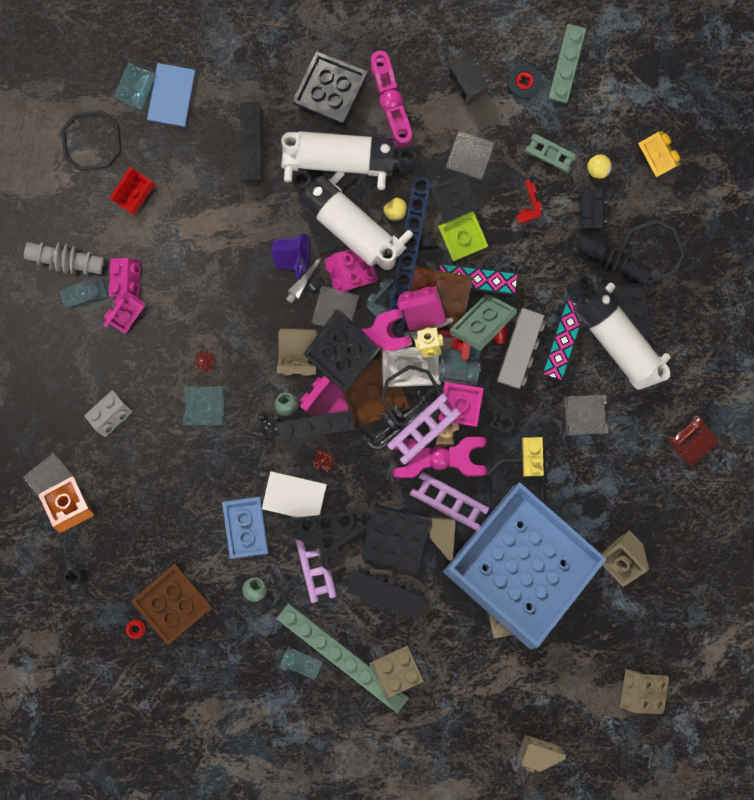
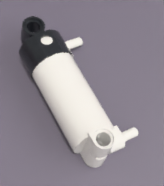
(344, 154)
(347, 221)
(617, 333)

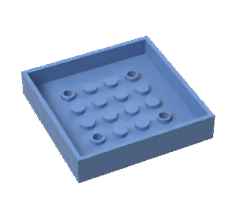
(525, 566)

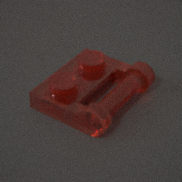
(698, 445)

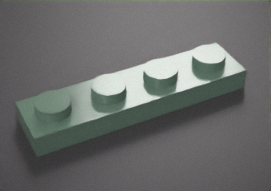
(567, 63)

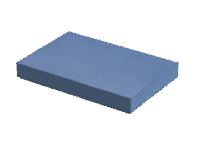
(171, 95)
(245, 527)

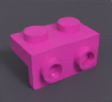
(124, 276)
(125, 312)

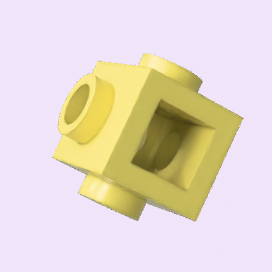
(429, 342)

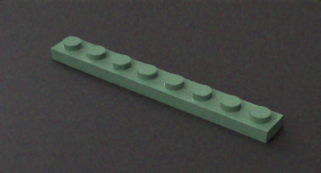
(337, 654)

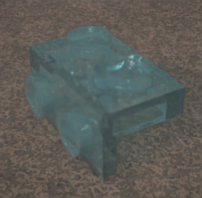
(134, 86)

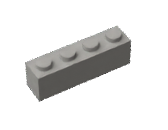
(520, 348)

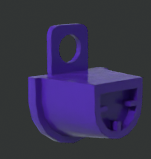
(292, 254)

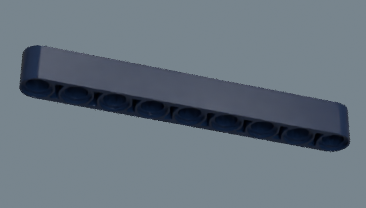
(418, 215)

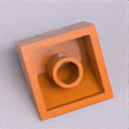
(66, 505)

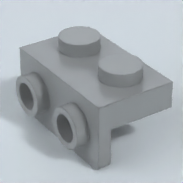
(108, 414)

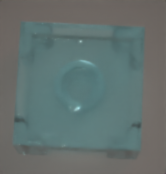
(454, 369)
(204, 405)

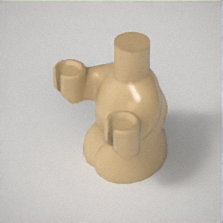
(445, 438)

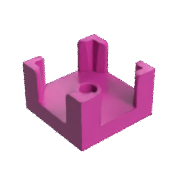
(464, 398)

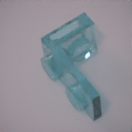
(82, 292)
(371, 306)
(300, 663)

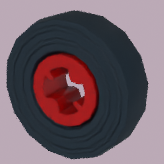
(520, 90)

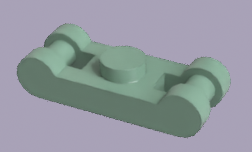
(550, 153)

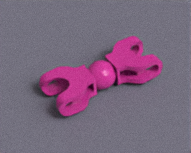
(391, 99)
(382, 332)
(442, 457)

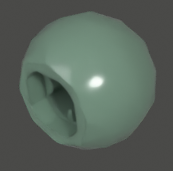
(286, 404)
(254, 589)

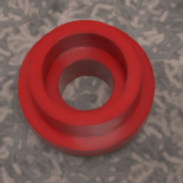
(135, 635)

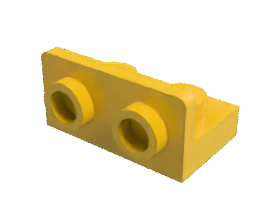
(659, 153)

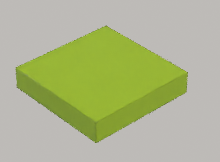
(463, 236)

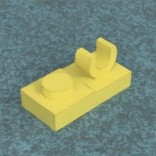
(532, 456)

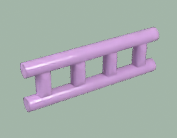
(436, 428)
(437, 503)
(310, 573)

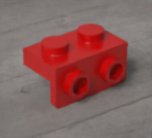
(132, 191)

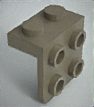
(291, 350)
(644, 692)

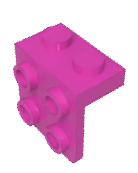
(349, 271)
(422, 308)
(324, 398)

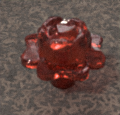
(204, 361)
(323, 460)

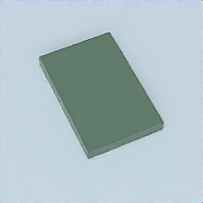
(483, 321)

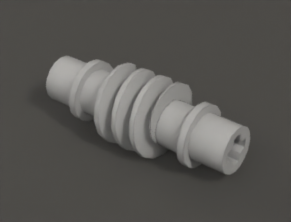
(63, 258)

